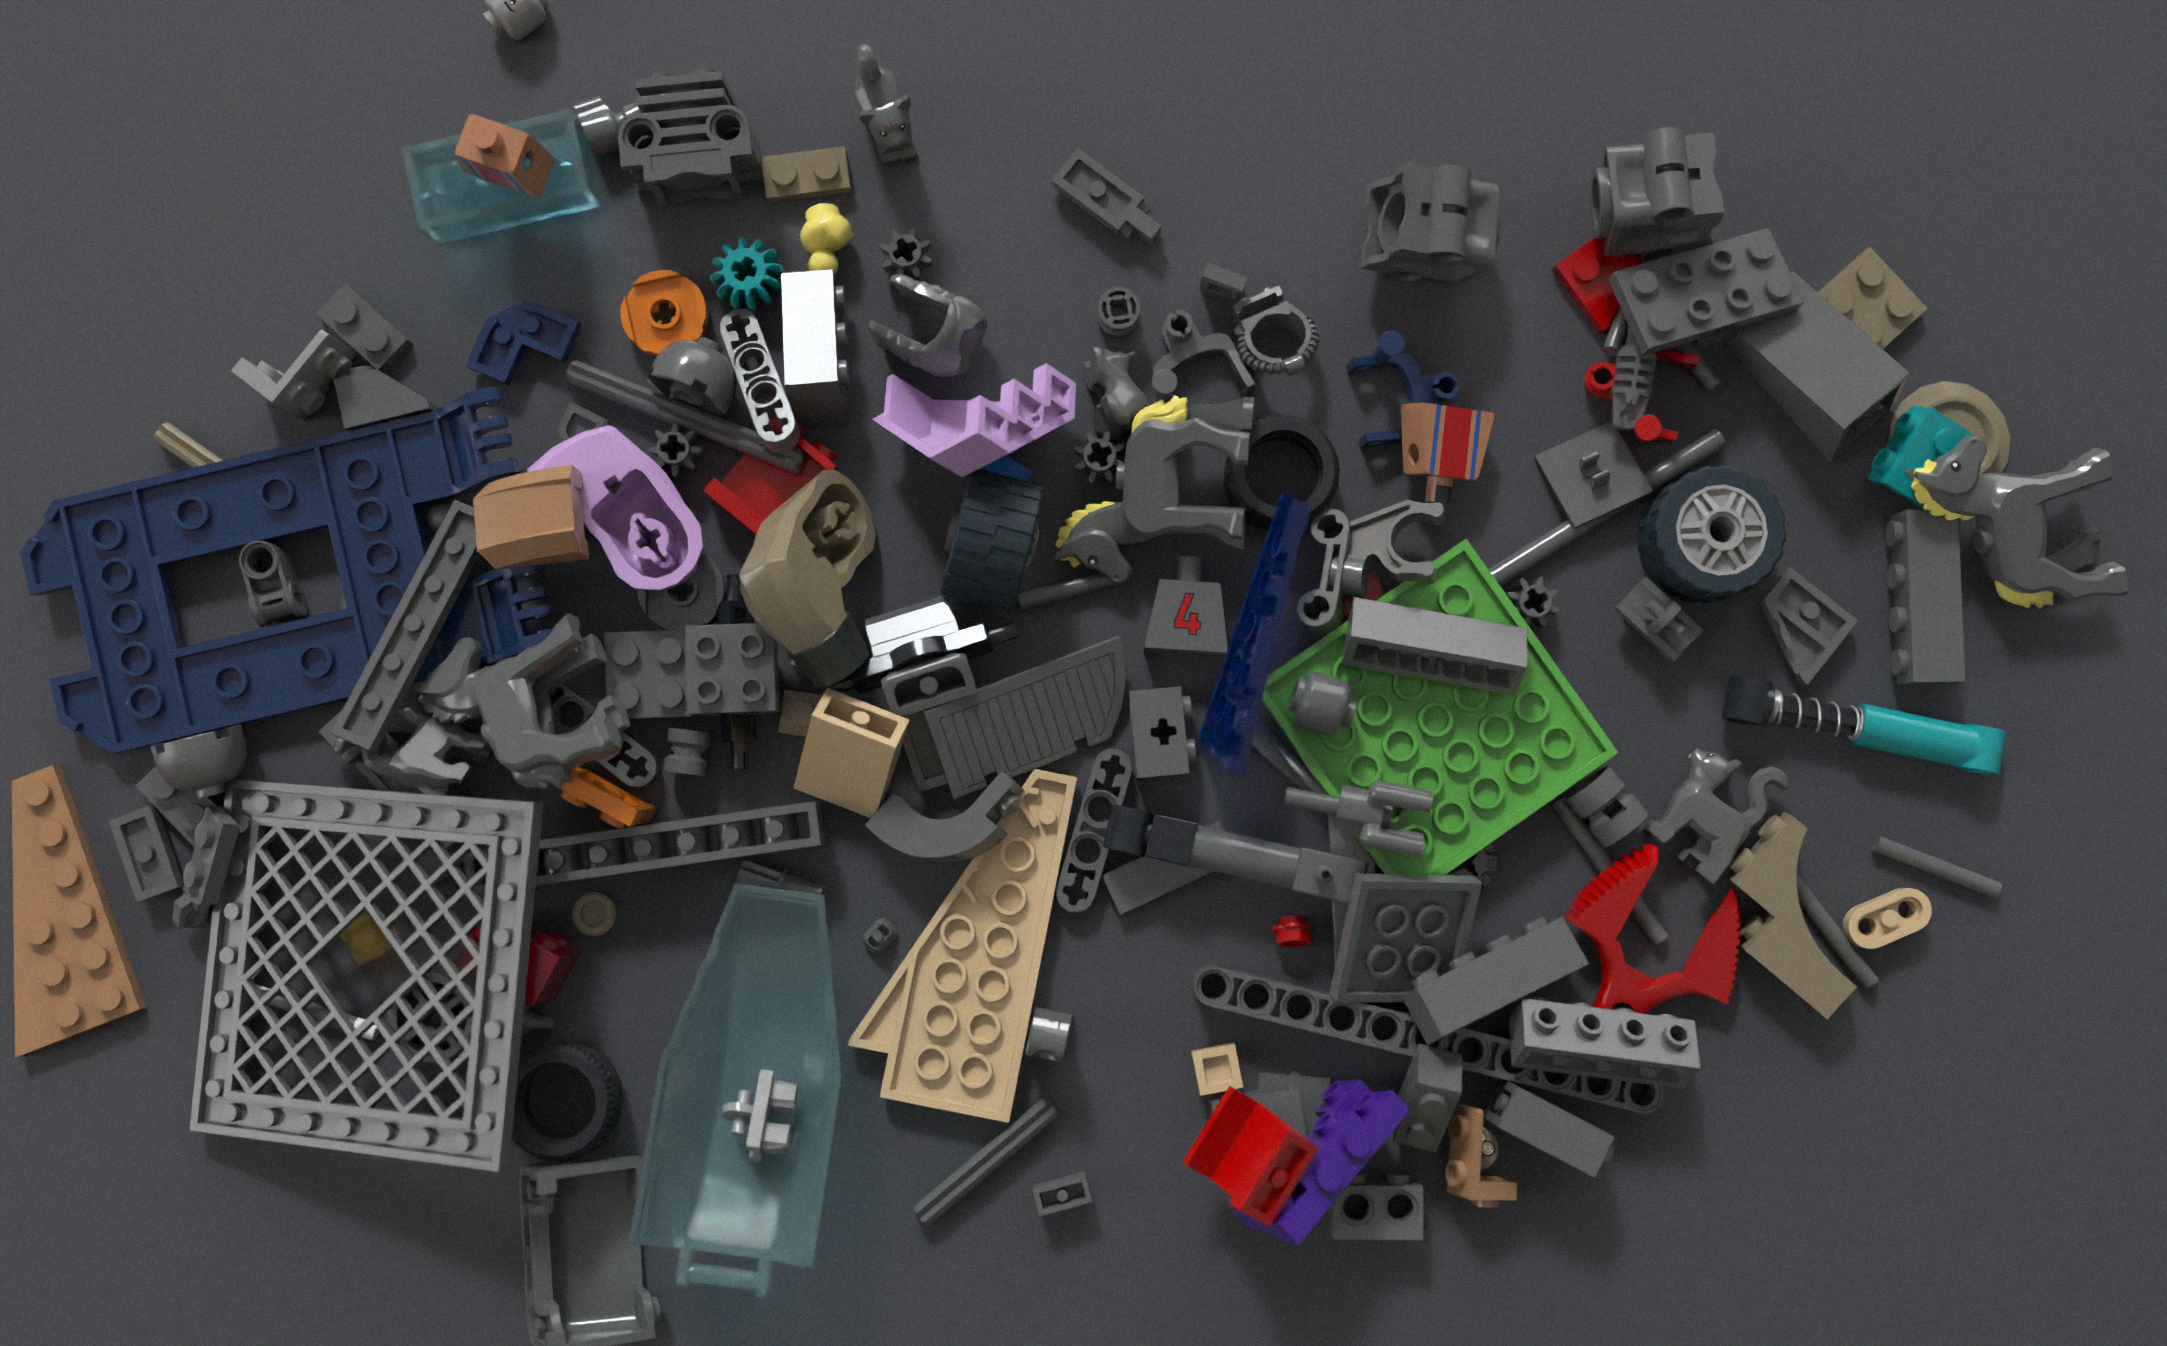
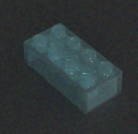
(462, 206)

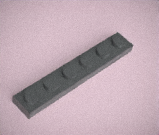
(410, 631)

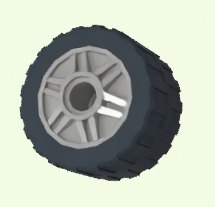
(1711, 534)

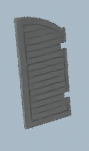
(1029, 717)

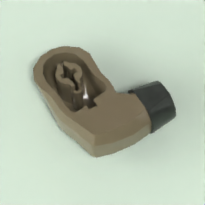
(798, 572)

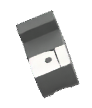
(1048, 1034)

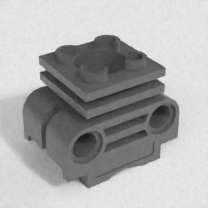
(689, 139)

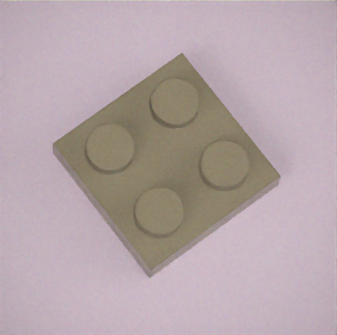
(1873, 298)

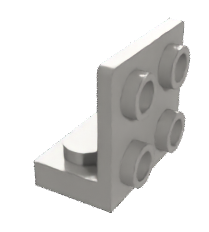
(307, 379)

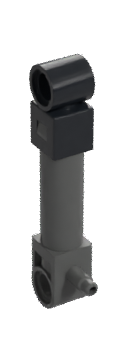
(1231, 853)

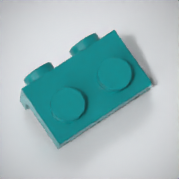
(1918, 436)

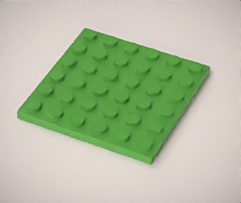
(1476, 749)

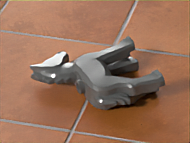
(518, 705)

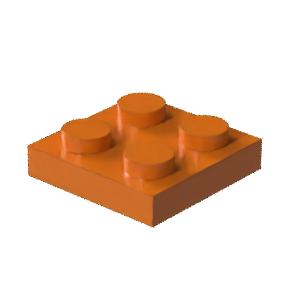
(617, 804)

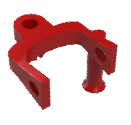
(1647, 426)

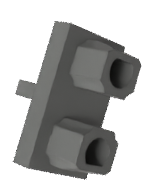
(1658, 619)

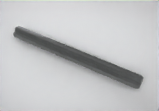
(677, 412)

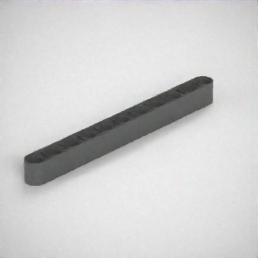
(1402, 1038)

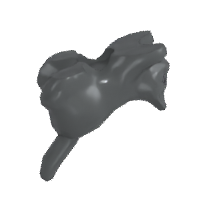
(1118, 395)

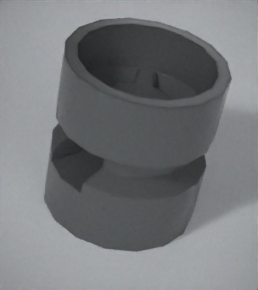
(1596, 794)

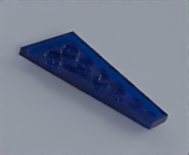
(1252, 650)

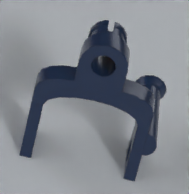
(1418, 386)

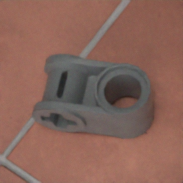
(271, 592)

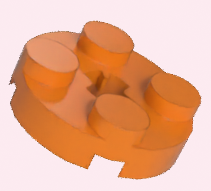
(645, 300)

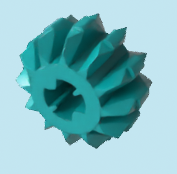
(742, 261)

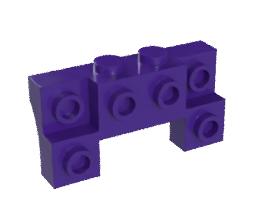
(1348, 1133)

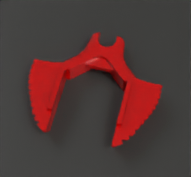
(1604, 910)

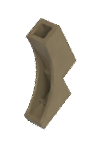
(1780, 934)

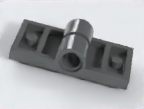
(1705, 292)

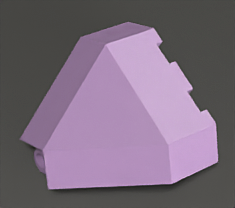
(978, 431)

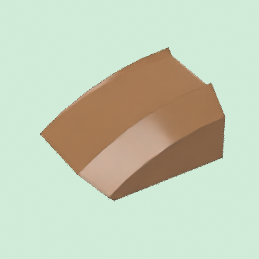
(531, 519)

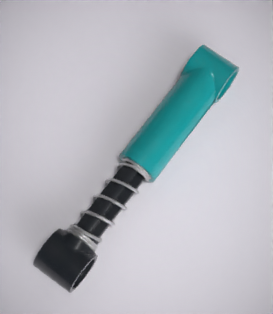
(1873, 727)

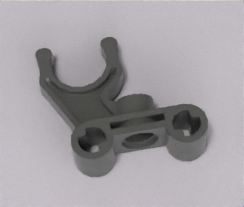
(1352, 552)

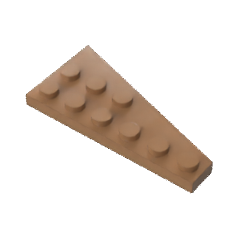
(66, 939)

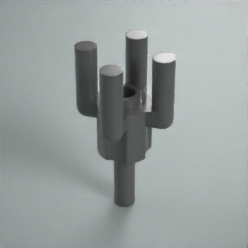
(1370, 812)

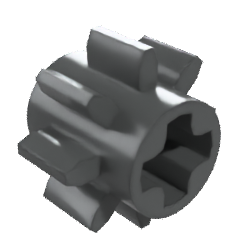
(911, 244)
(1104, 447)
(684, 460)
(1541, 593)

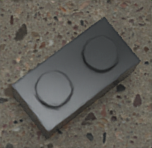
(1062, 1193)

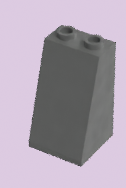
(1821, 371)

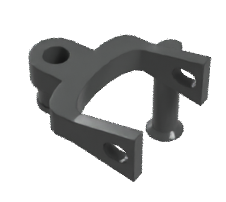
(1188, 348)

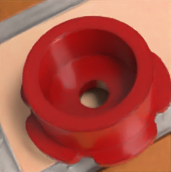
(1293, 931)

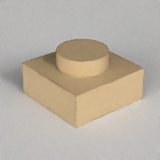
(1217, 1068)

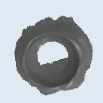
(956, 342)

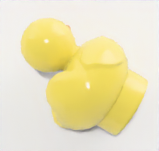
(823, 234)

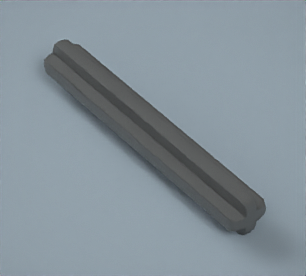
(985, 1161)

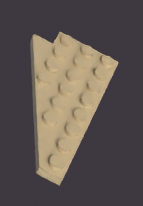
(969, 983)

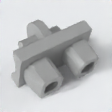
(763, 1135)

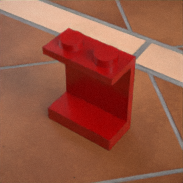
(759, 488)
(1251, 1155)

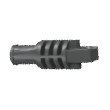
(1632, 384)

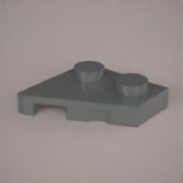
(1804, 623)

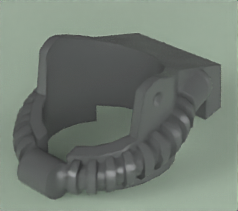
(1270, 312)

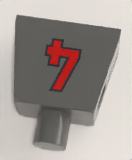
(1187, 614)

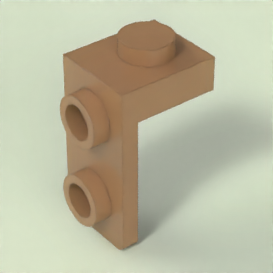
(1465, 1162)

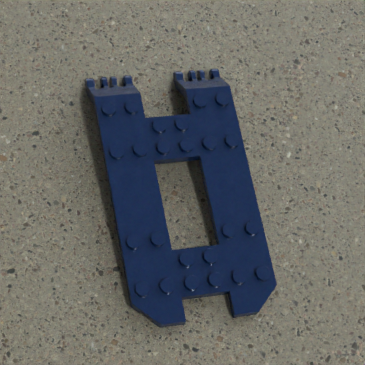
(354, 482)

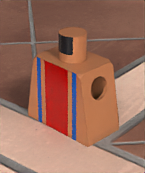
(498, 153)
(1443, 445)

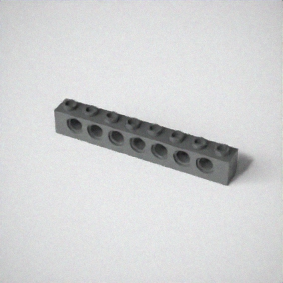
(673, 843)

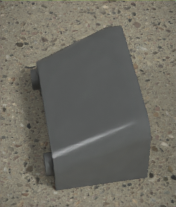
(578, 1254)

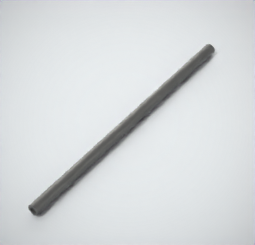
(1566, 534)

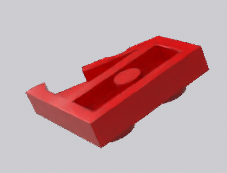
(1587, 280)

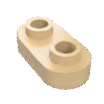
(1884, 919)

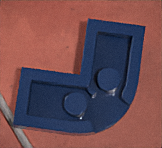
(514, 330)

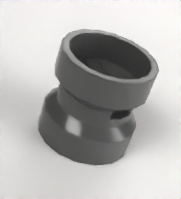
(1115, 320)
(687, 749)

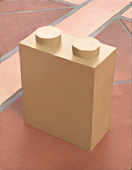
(850, 753)

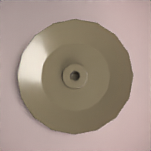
(1969, 409)

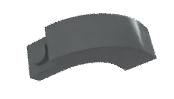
(948, 839)

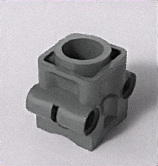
(1657, 195)
(1431, 224)

